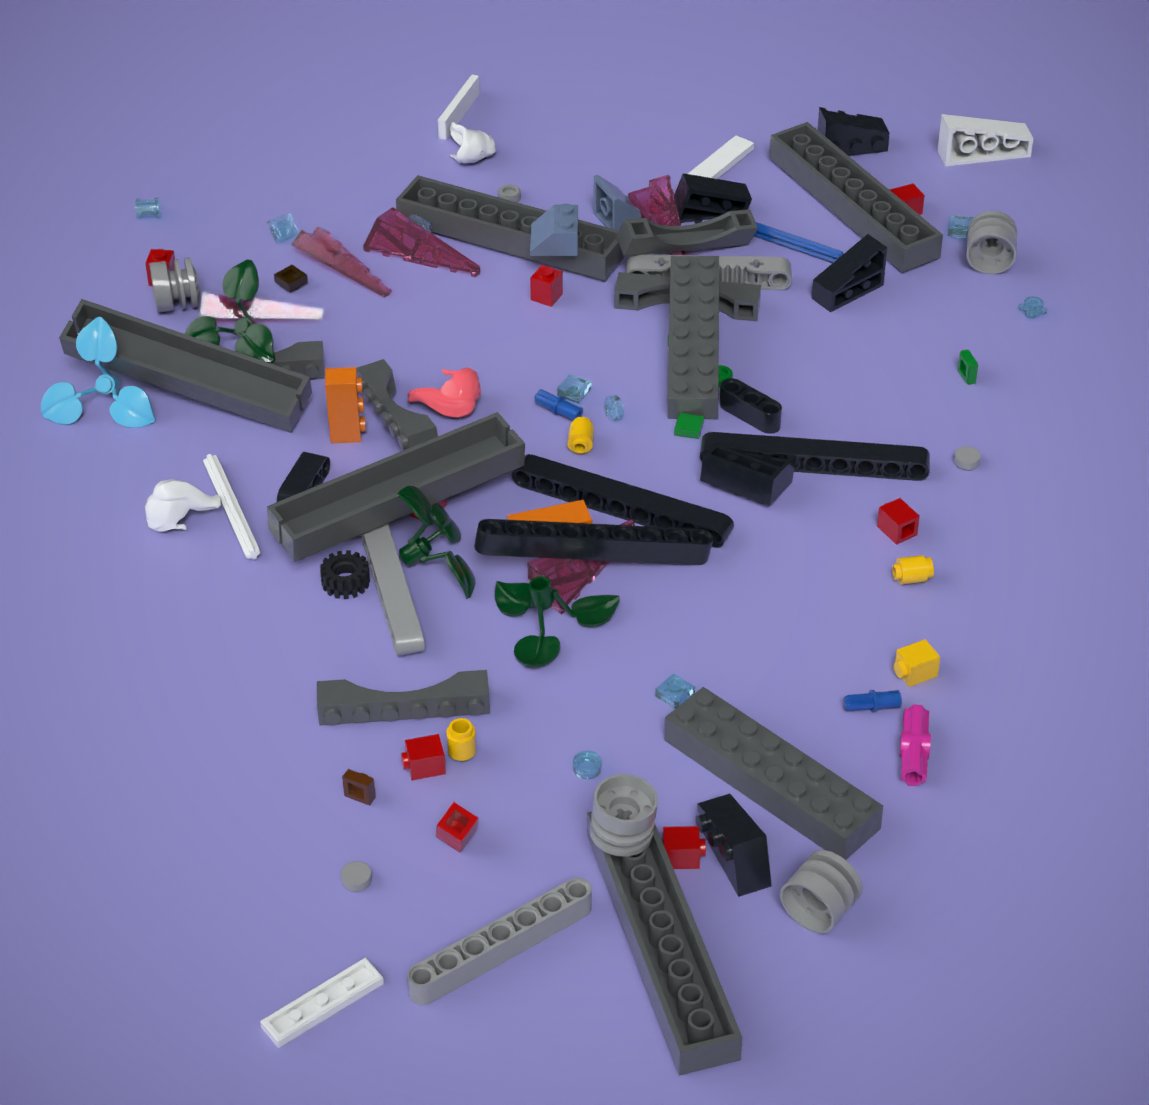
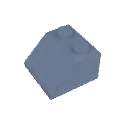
(612, 205)
(555, 232)

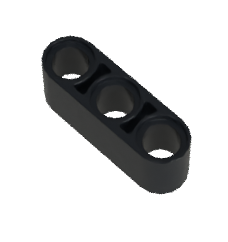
(750, 405)
(306, 473)

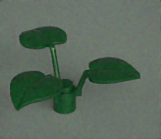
(255, 339)
(419, 548)
(539, 650)

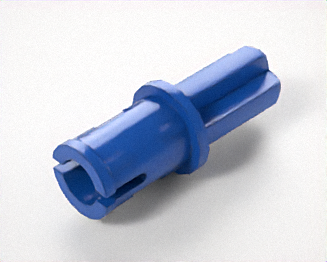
(558, 405)
(873, 701)

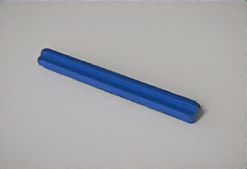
(797, 243)

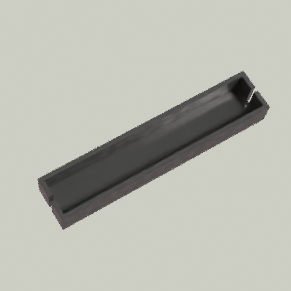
(196, 368)
(368, 495)

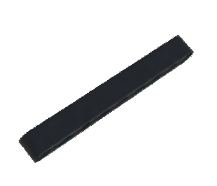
(833, 456)
(619, 498)
(593, 541)

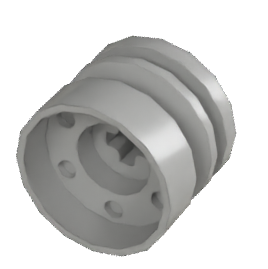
(991, 242)
(174, 285)
(623, 815)
(821, 891)

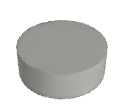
(510, 192)
(967, 458)
(356, 876)

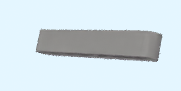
(393, 591)
(499, 941)

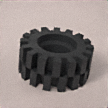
(342, 564)

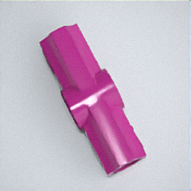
(915, 745)

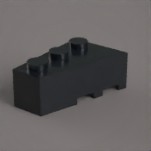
(854, 133)
(707, 198)
(851, 275)
(747, 474)
(736, 843)

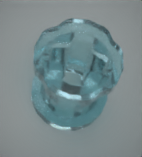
(148, 208)

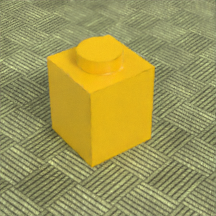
(917, 663)

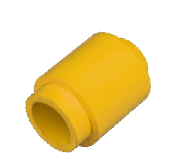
(580, 435)
(913, 569)
(461, 739)

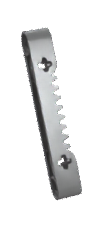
(771, 272)

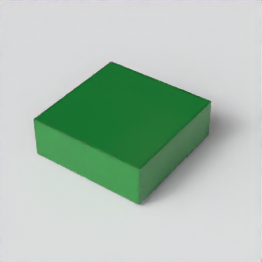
(967, 367)
(689, 425)

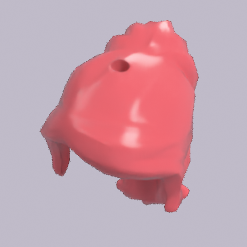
(456, 396)

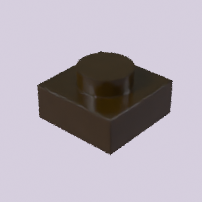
(290, 278)

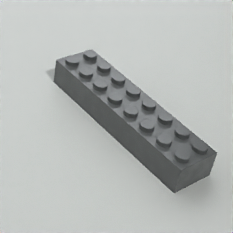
(693, 336)
(773, 773)

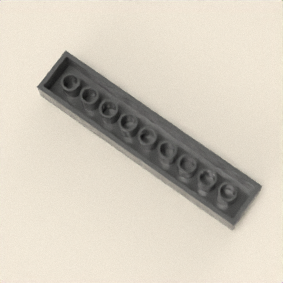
(855, 196)
(504, 226)
(671, 957)

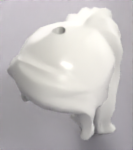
(473, 143)
(172, 502)

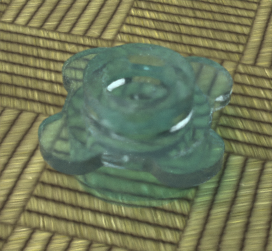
(1032, 307)

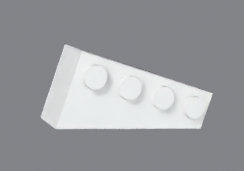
(981, 140)

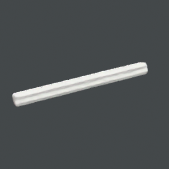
(232, 507)

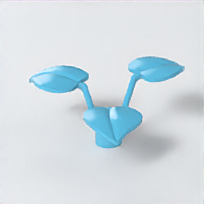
(131, 405)

